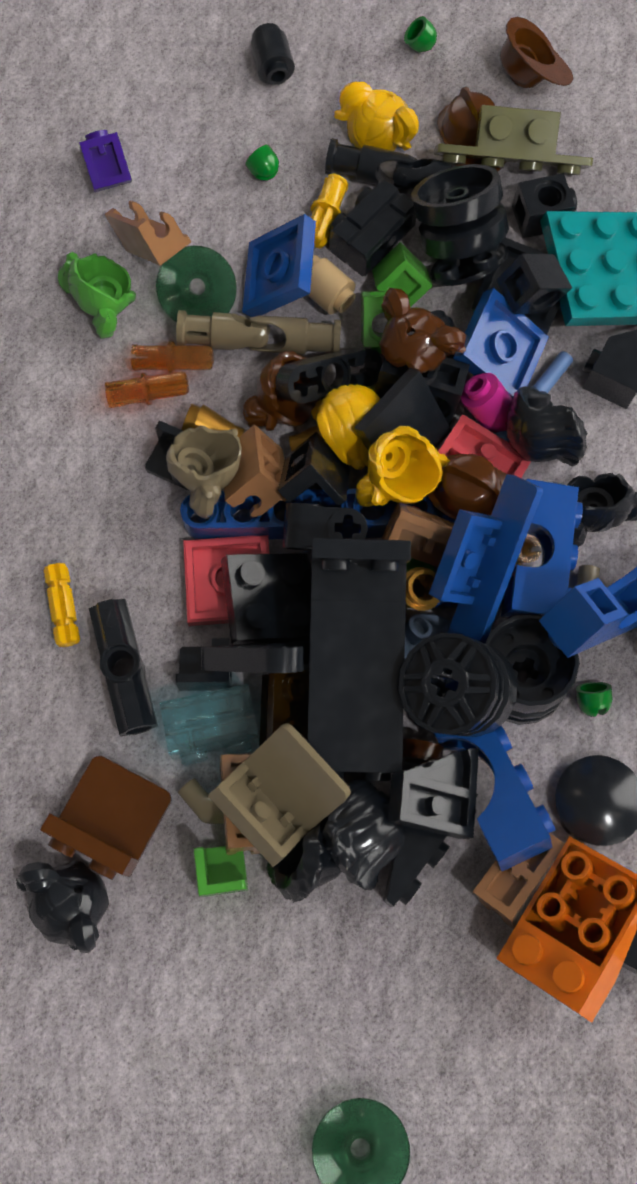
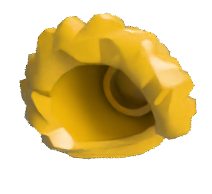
(339, 415)

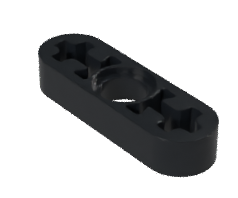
(315, 368)

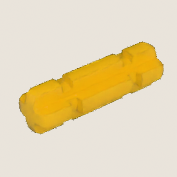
(61, 605)

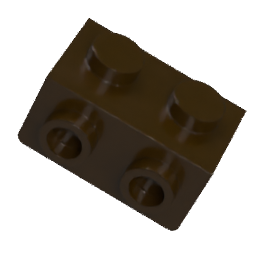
(284, 702)

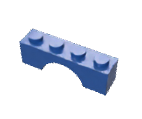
(592, 614)
(510, 821)

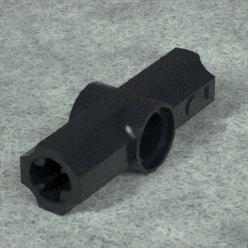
(130, 692)

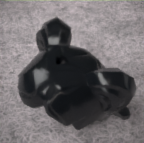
(605, 503)
(60, 911)

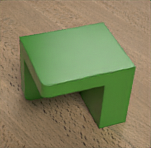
(402, 271)
(219, 872)

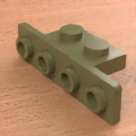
(516, 137)

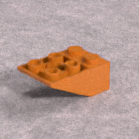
(576, 929)

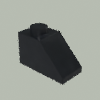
(614, 369)

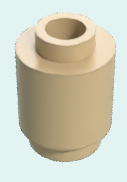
(330, 286)

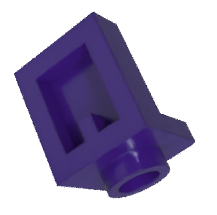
(105, 160)

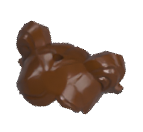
(431, 337)
(267, 407)

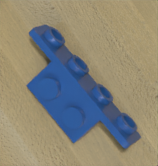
(483, 556)

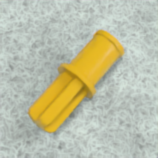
(327, 207)

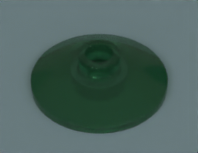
(194, 262)
(364, 1119)

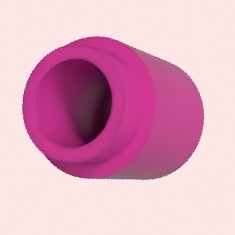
(487, 401)

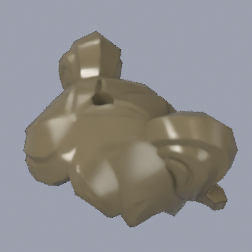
(204, 464)

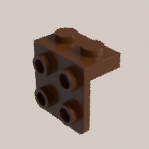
(109, 818)

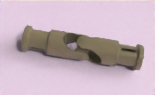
(235, 331)

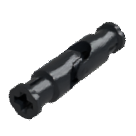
(366, 162)

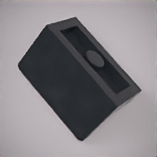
(311, 464)

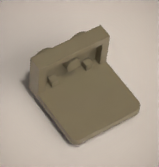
(280, 793)

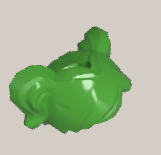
(98, 288)

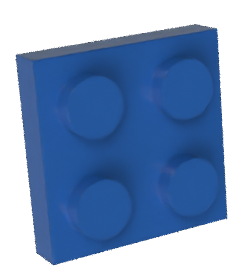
(279, 266)
(502, 342)

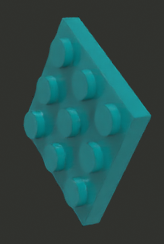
(599, 262)

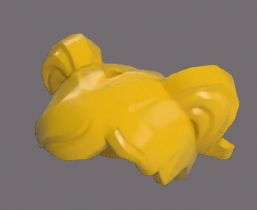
(376, 117)
(400, 469)

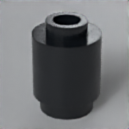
(272, 54)

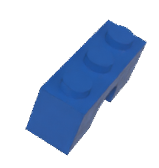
(541, 588)

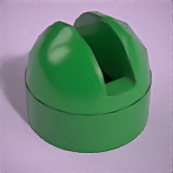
(421, 35)
(263, 163)
(594, 698)

